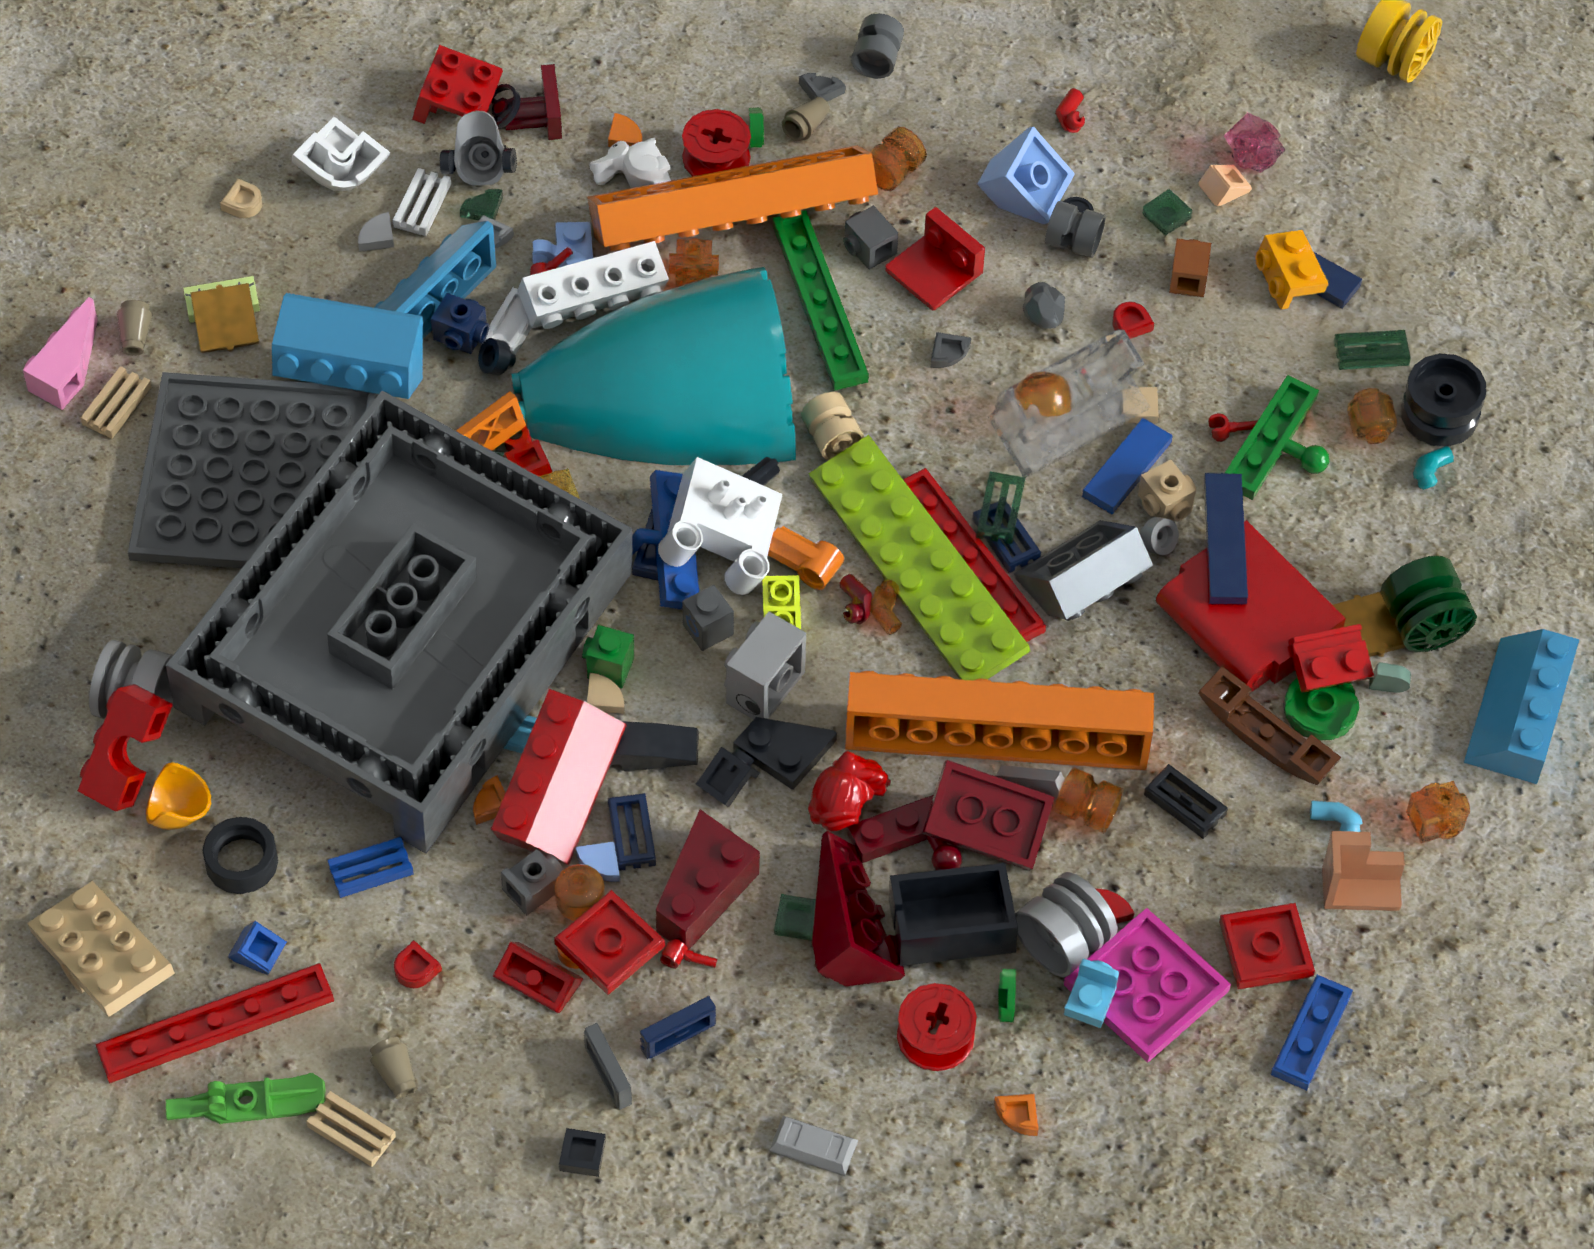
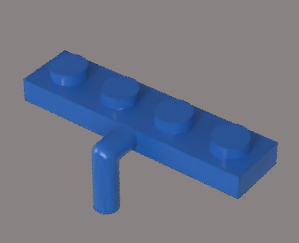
(674, 582)

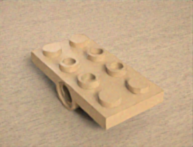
(100, 949)

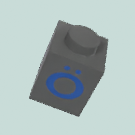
(708, 617)

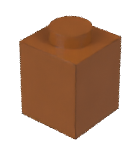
(1190, 267)

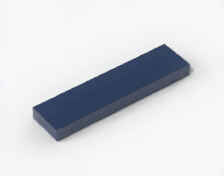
(1225, 538)

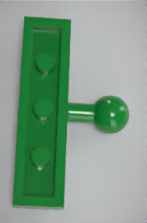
(1273, 437)

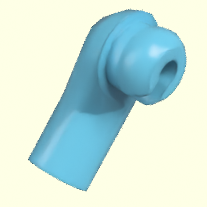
(1336, 812)

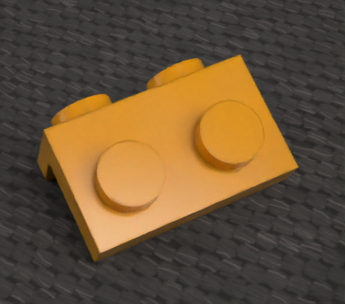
(1289, 267)

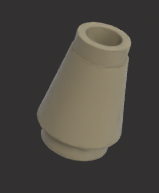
(803, 120)
(134, 325)
(394, 1066)

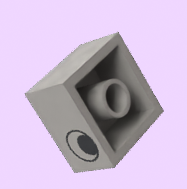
(765, 666)

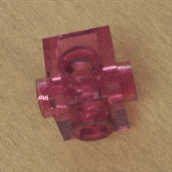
(1254, 143)

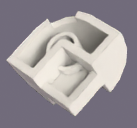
(339, 156)

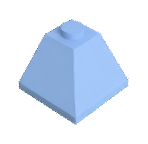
(1027, 177)

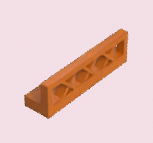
(495, 423)

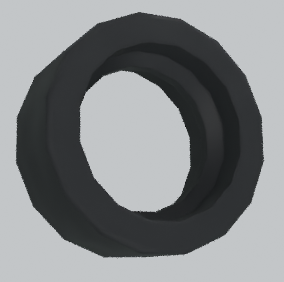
(233, 830)

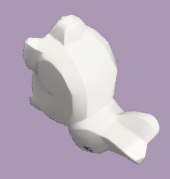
(639, 163)

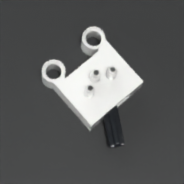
(725, 516)

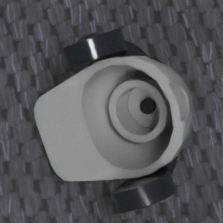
(478, 151)

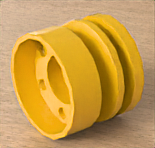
(1402, 39)

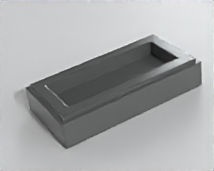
(607, 1066)

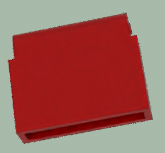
(1253, 636)

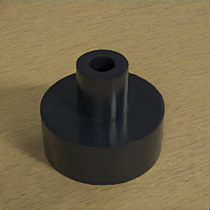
(495, 357)

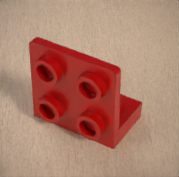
(457, 85)
(939, 261)

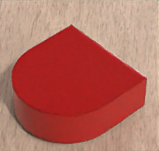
(1133, 319)
(415, 966)

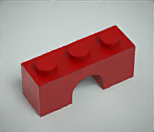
(109, 773)

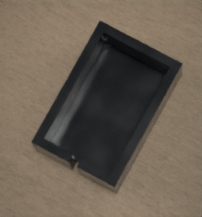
(952, 914)

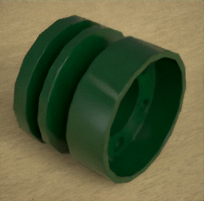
(1428, 604)

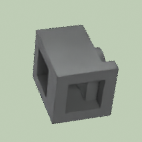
(529, 890)

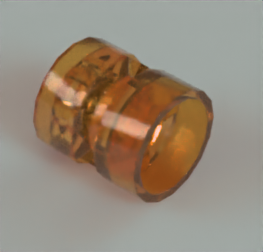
(897, 157)
(1088, 800)

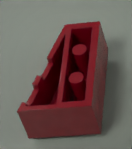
(705, 880)

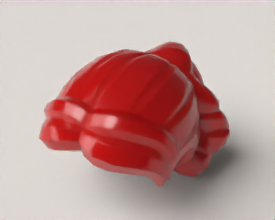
(844, 790)

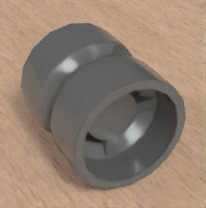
(877, 46)
(1075, 229)

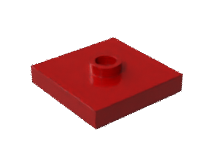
(609, 942)
(1266, 946)

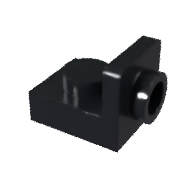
(727, 775)

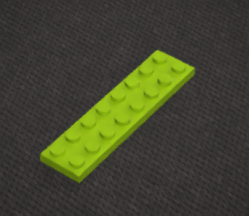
(919, 557)

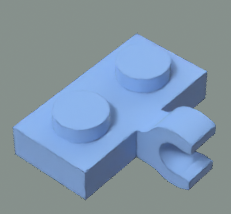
(568, 234)

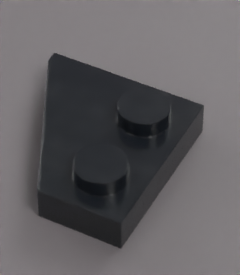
(785, 748)

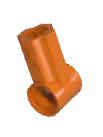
(812, 561)

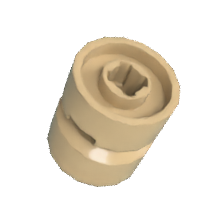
(831, 424)

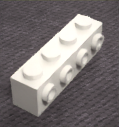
(592, 285)

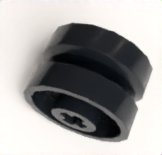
(1443, 399)

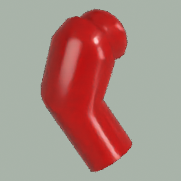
(1067, 112)

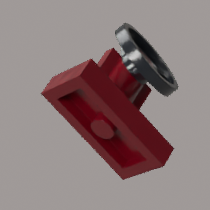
(531, 111)

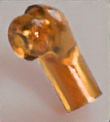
(883, 604)

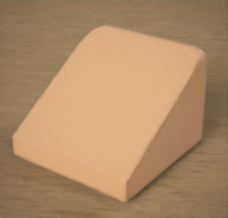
(1223, 184)

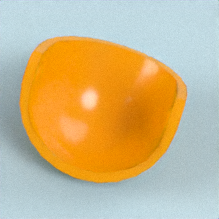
(177, 798)

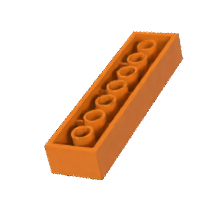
(732, 196)
(999, 720)

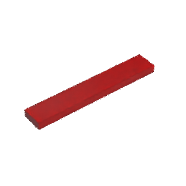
(976, 554)
(214, 1023)

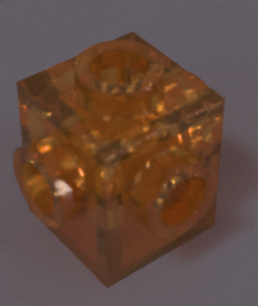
(693, 261)
(1438, 811)

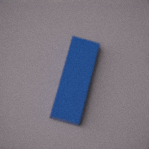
(1126, 466)
(1311, 1032)

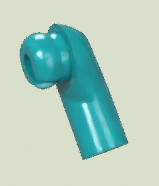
(1428, 465)

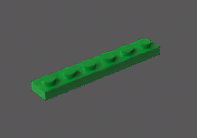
(820, 301)

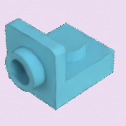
(1092, 992)

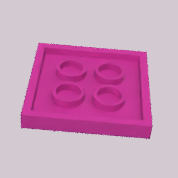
(1159, 984)

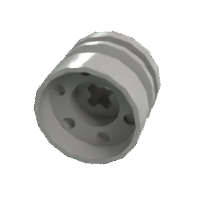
(126, 666)
(1065, 924)

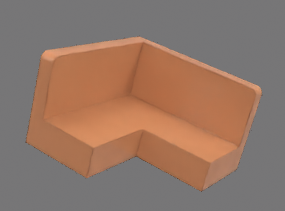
(1360, 877)

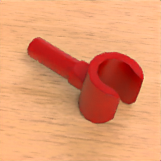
(552, 264)
(1227, 427)
(676, 951)

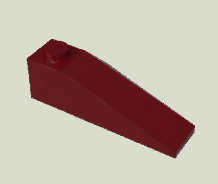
(847, 924)

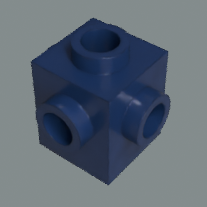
(459, 323)

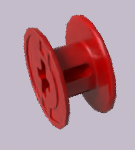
(715, 142)
(953, 1038)

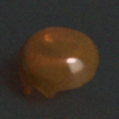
(1047, 391)

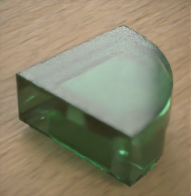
(483, 204)

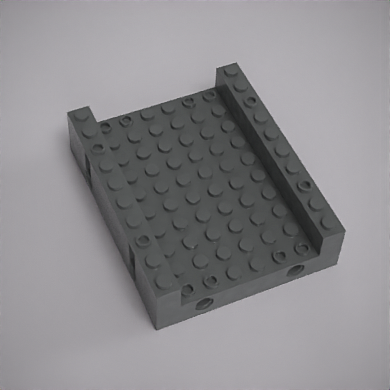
(404, 615)

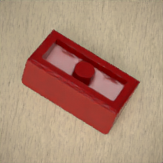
(537, 976)

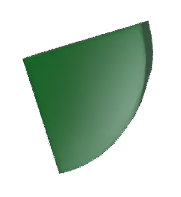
(756, 127)
(1006, 995)

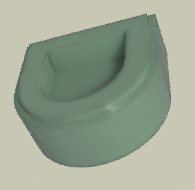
(1390, 678)

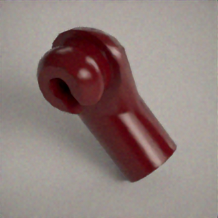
(861, 600)

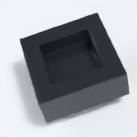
(582, 1152)

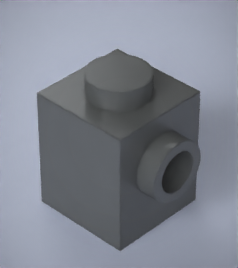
(870, 237)

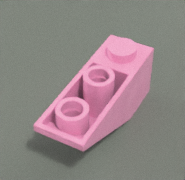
(63, 362)

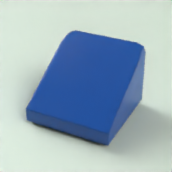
(257, 948)

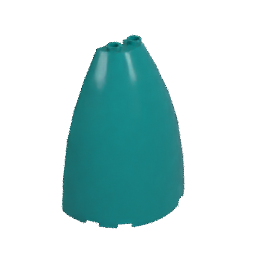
(671, 379)

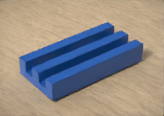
(369, 861)

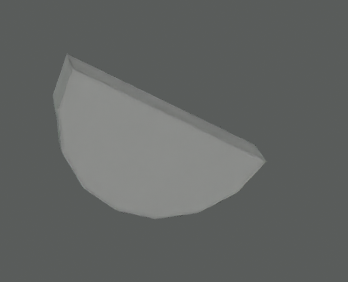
(1041, 780)

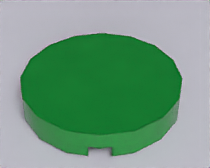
(1321, 712)

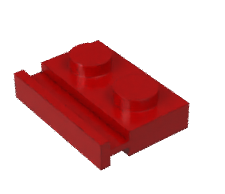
(1331, 658)

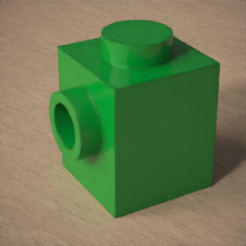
(609, 654)

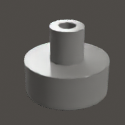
(1159, 535)

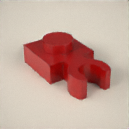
(527, 454)

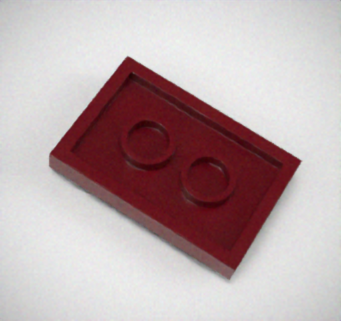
(988, 815)

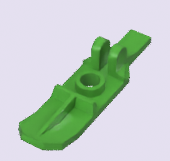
(270, 1100)

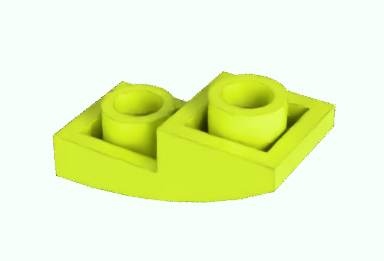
(782, 598)

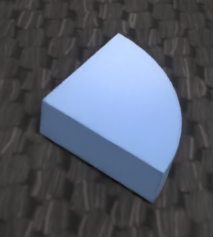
(602, 858)

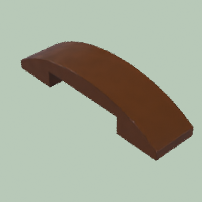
(1264, 731)

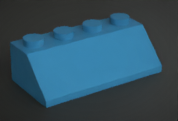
(453, 268)
(348, 346)
(1522, 703)

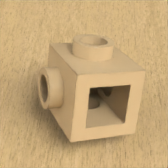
(1167, 492)

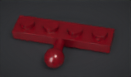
(899, 830)

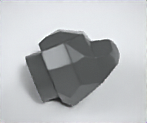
(1044, 305)

